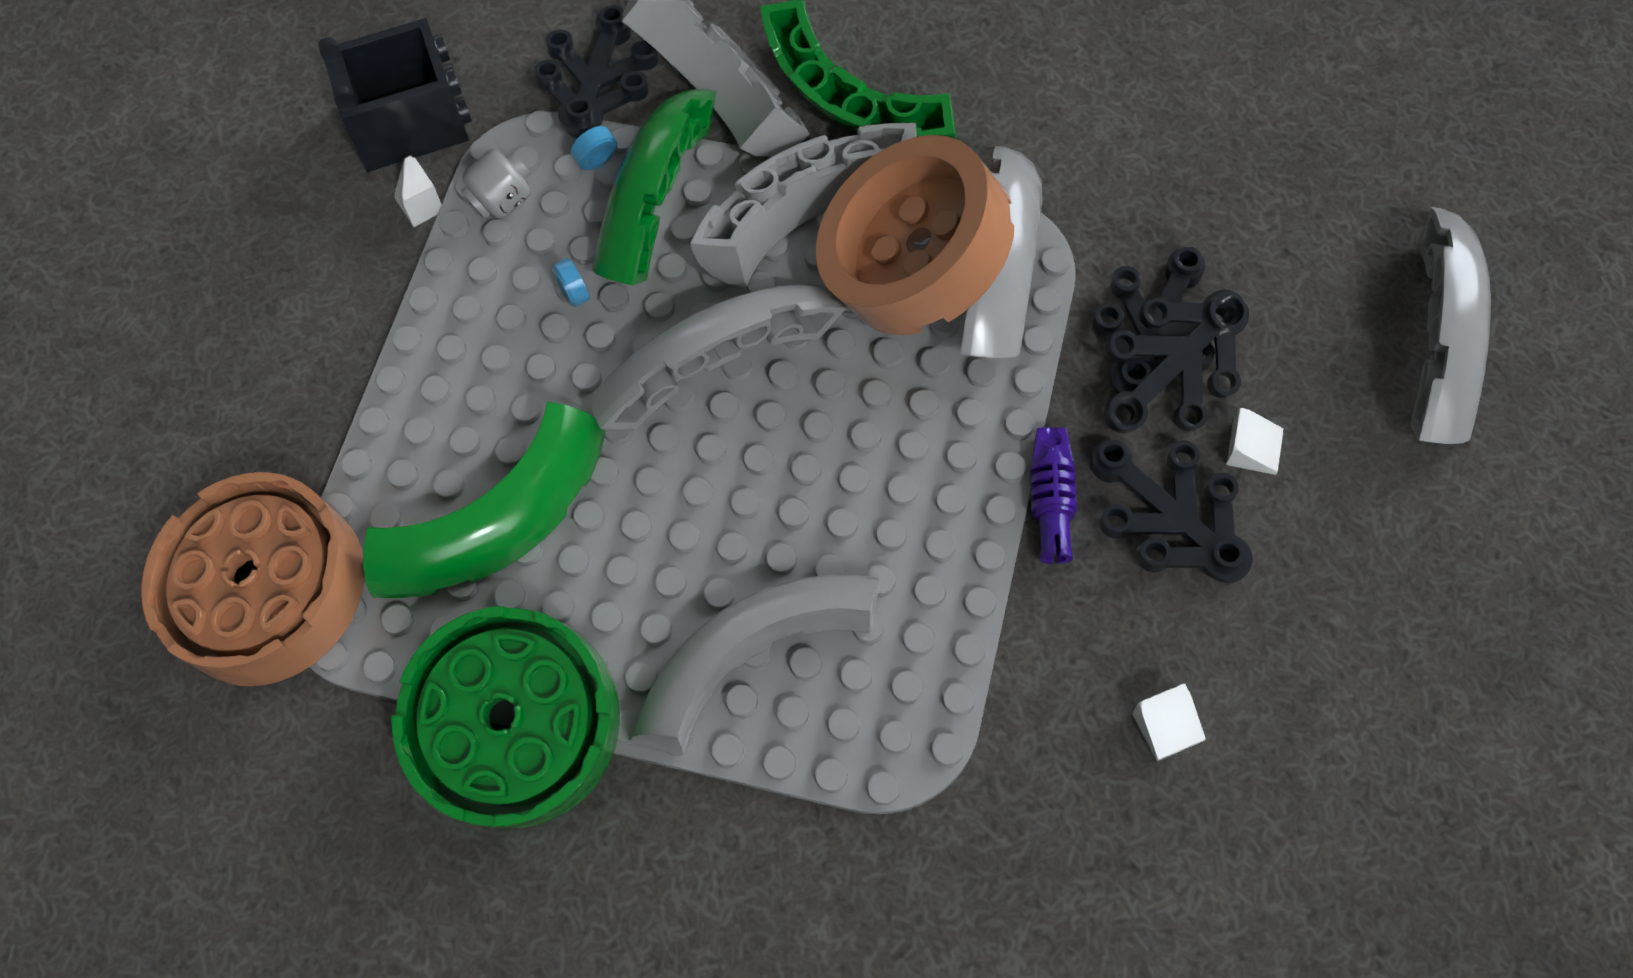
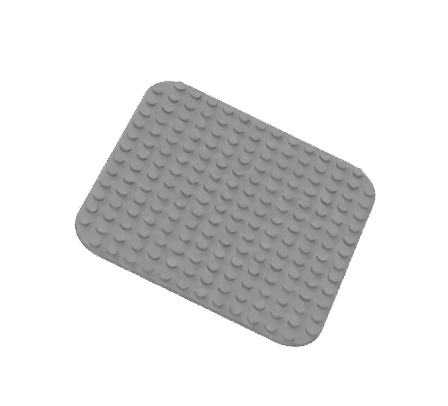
(749, 477)

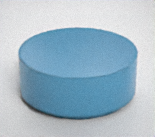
(594, 148)
(570, 282)

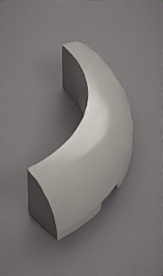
(715, 62)
(782, 197)
(998, 318)
(1457, 328)
(708, 342)
(737, 636)

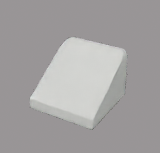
(1254, 443)
(1169, 722)

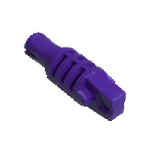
(1053, 492)

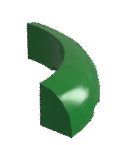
(835, 90)
(644, 180)
(495, 526)

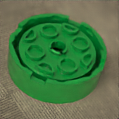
(560, 728)

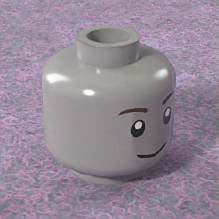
(496, 184)

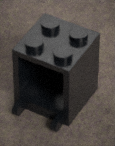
(396, 93)

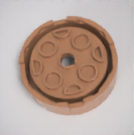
(905, 196)
(278, 615)

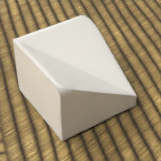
(416, 193)

